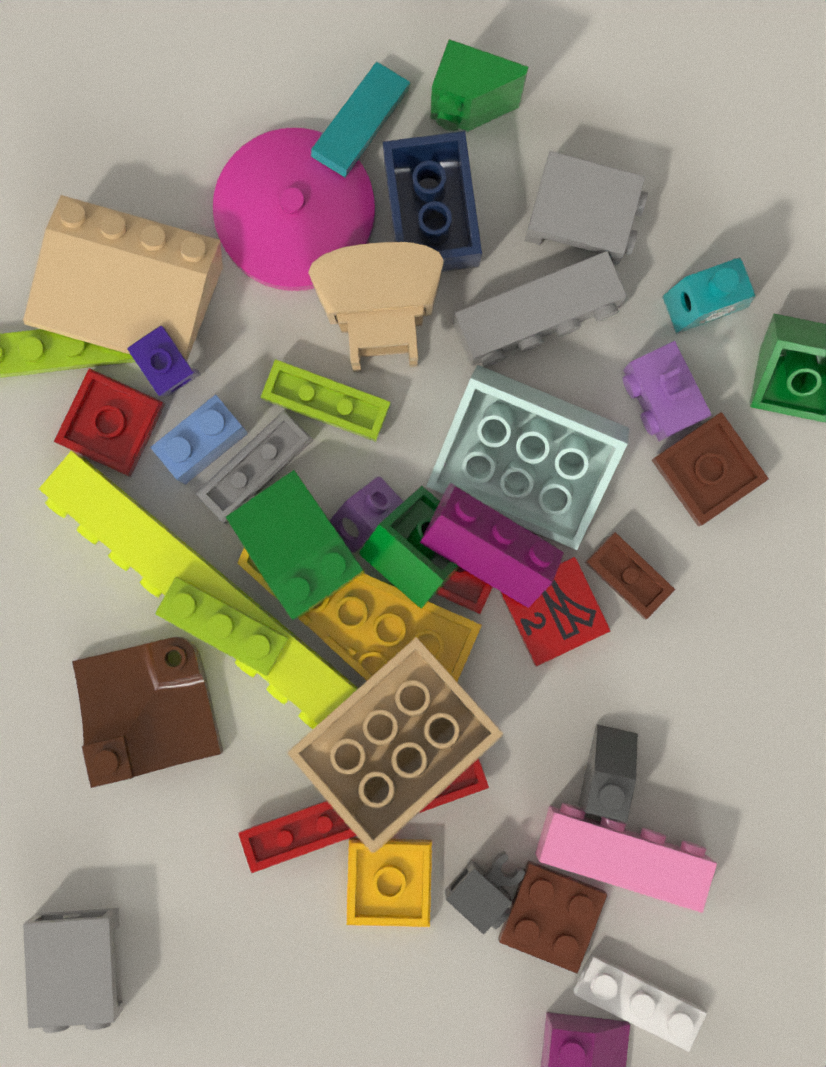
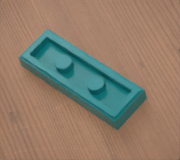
(360, 119)

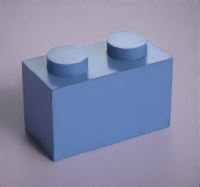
(199, 440)

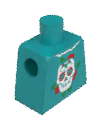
(712, 295)

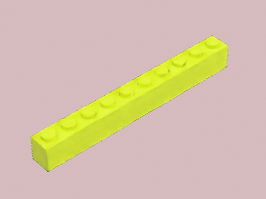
(160, 555)

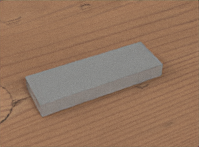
(254, 466)

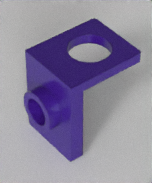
(162, 362)

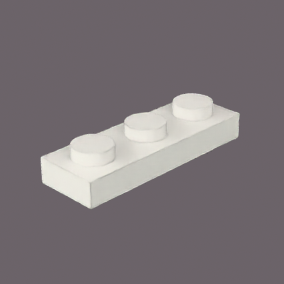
(640, 1002)

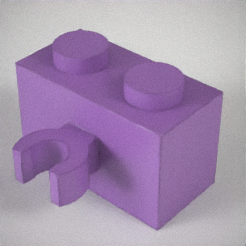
(665, 392)

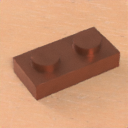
(630, 575)

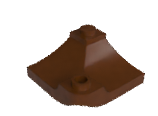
(144, 710)

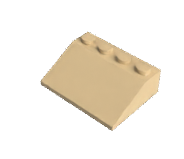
(121, 277)
(395, 745)

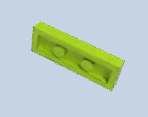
(325, 400)
(221, 626)

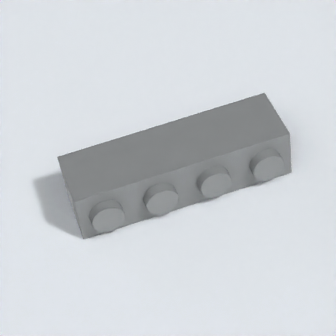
(539, 309)

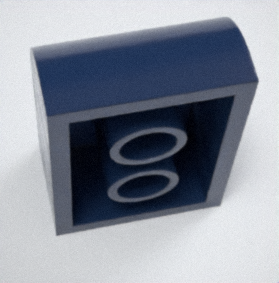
(434, 196)

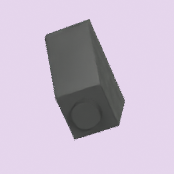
(610, 773)

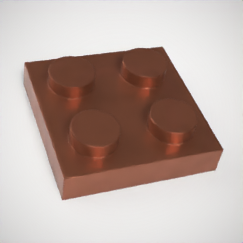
(710, 469)
(552, 917)

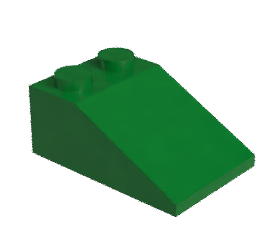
(294, 545)

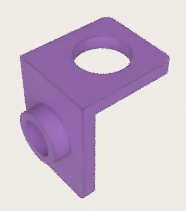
(366, 510)

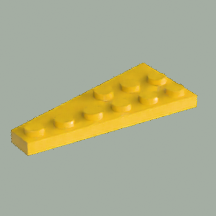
(375, 621)

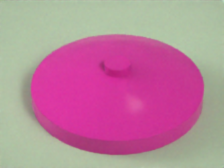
(287, 209)

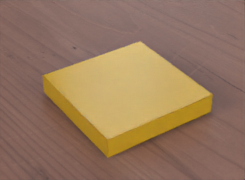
(389, 884)

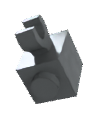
(480, 893)

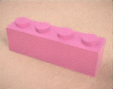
(626, 858)

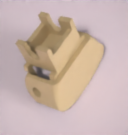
(378, 295)

